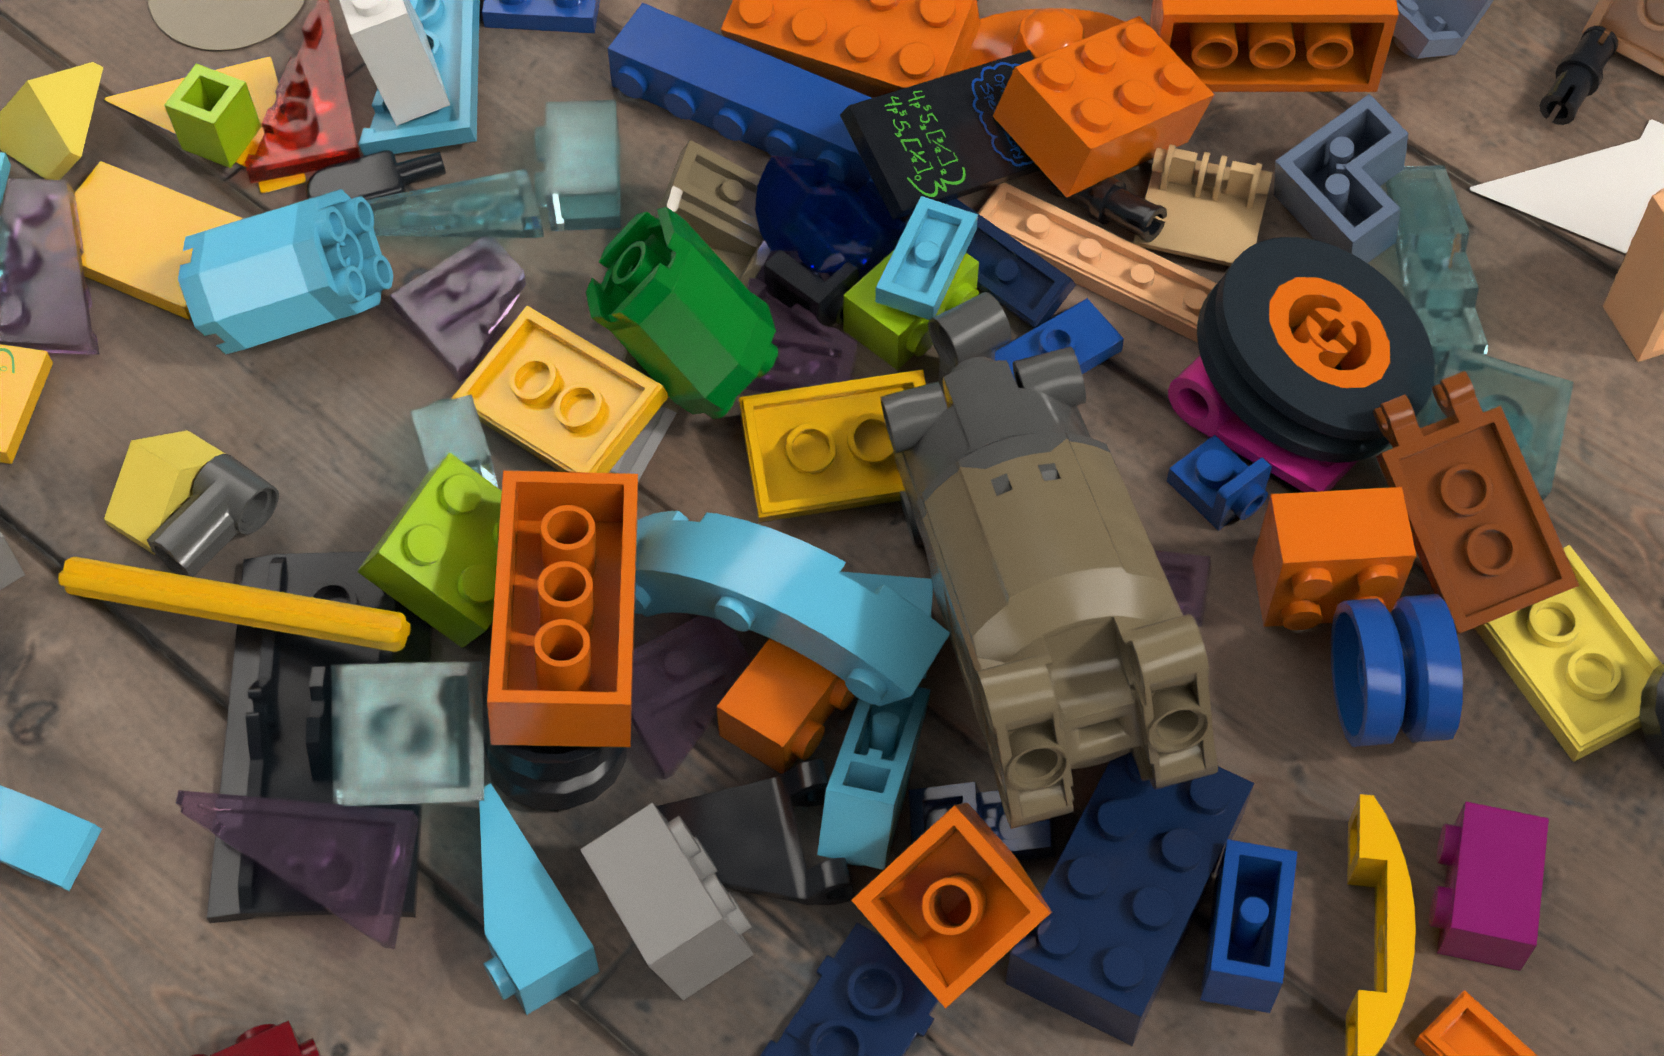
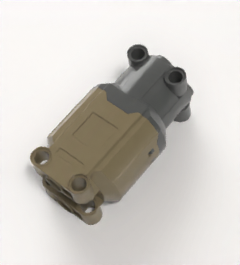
(1048, 583)

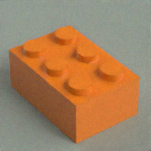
(1102, 105)

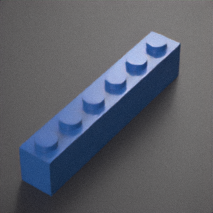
(737, 92)

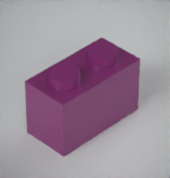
(1490, 885)

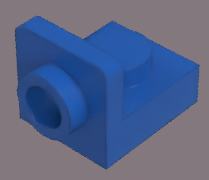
(1220, 482)

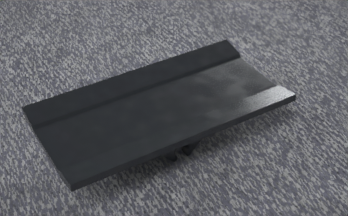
(283, 721)

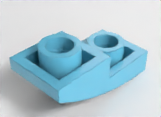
(43, 839)

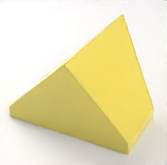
(50, 120)

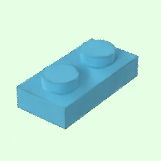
(926, 258)

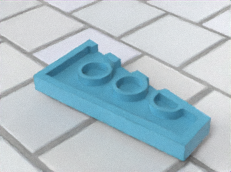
(454, 41)

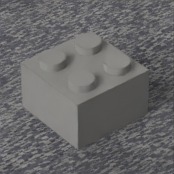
(670, 899)

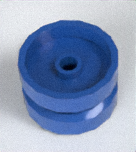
(1396, 670)

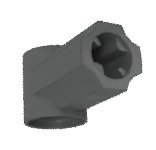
(968, 332)
(223, 502)

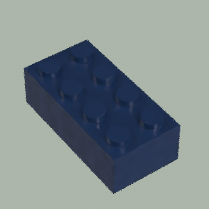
(1127, 895)

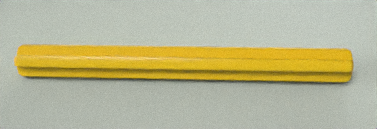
(236, 604)

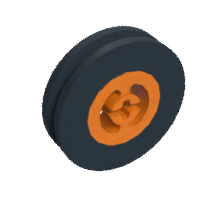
(1289, 381)

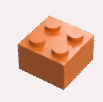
(1330, 551)

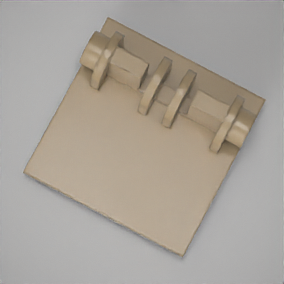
(1209, 206)

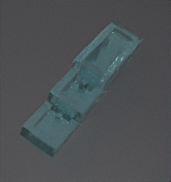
(1434, 259)

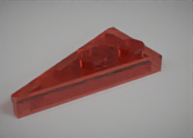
(312, 109)

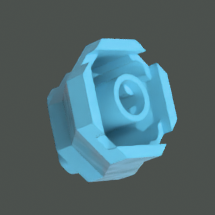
(284, 271)

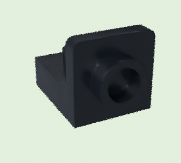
(799, 284)

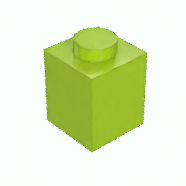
(213, 115)

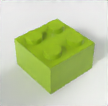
(443, 551)

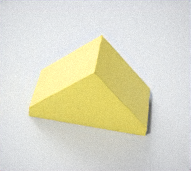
(156, 482)

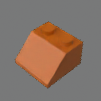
(953, 903)

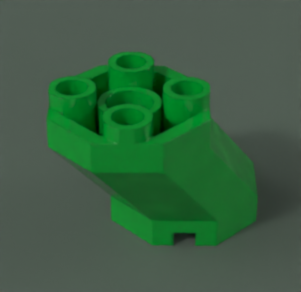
(682, 313)

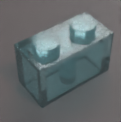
(580, 165)

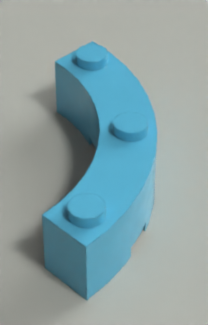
(789, 594)

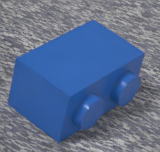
(1249, 926)

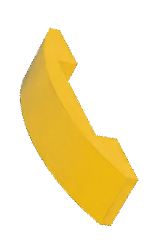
(1379, 862)

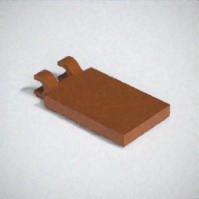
(1472, 506)

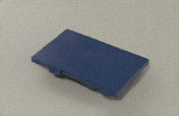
(860, 1005)

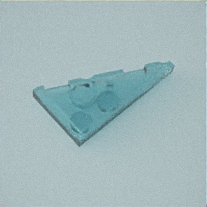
(476, 207)

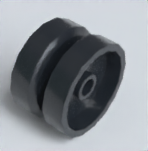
(550, 774)

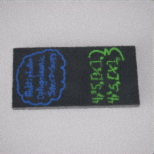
(939, 137)

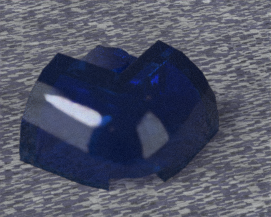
(822, 217)

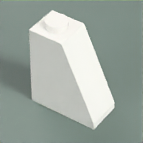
(397, 56)

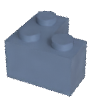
(1337, 176)

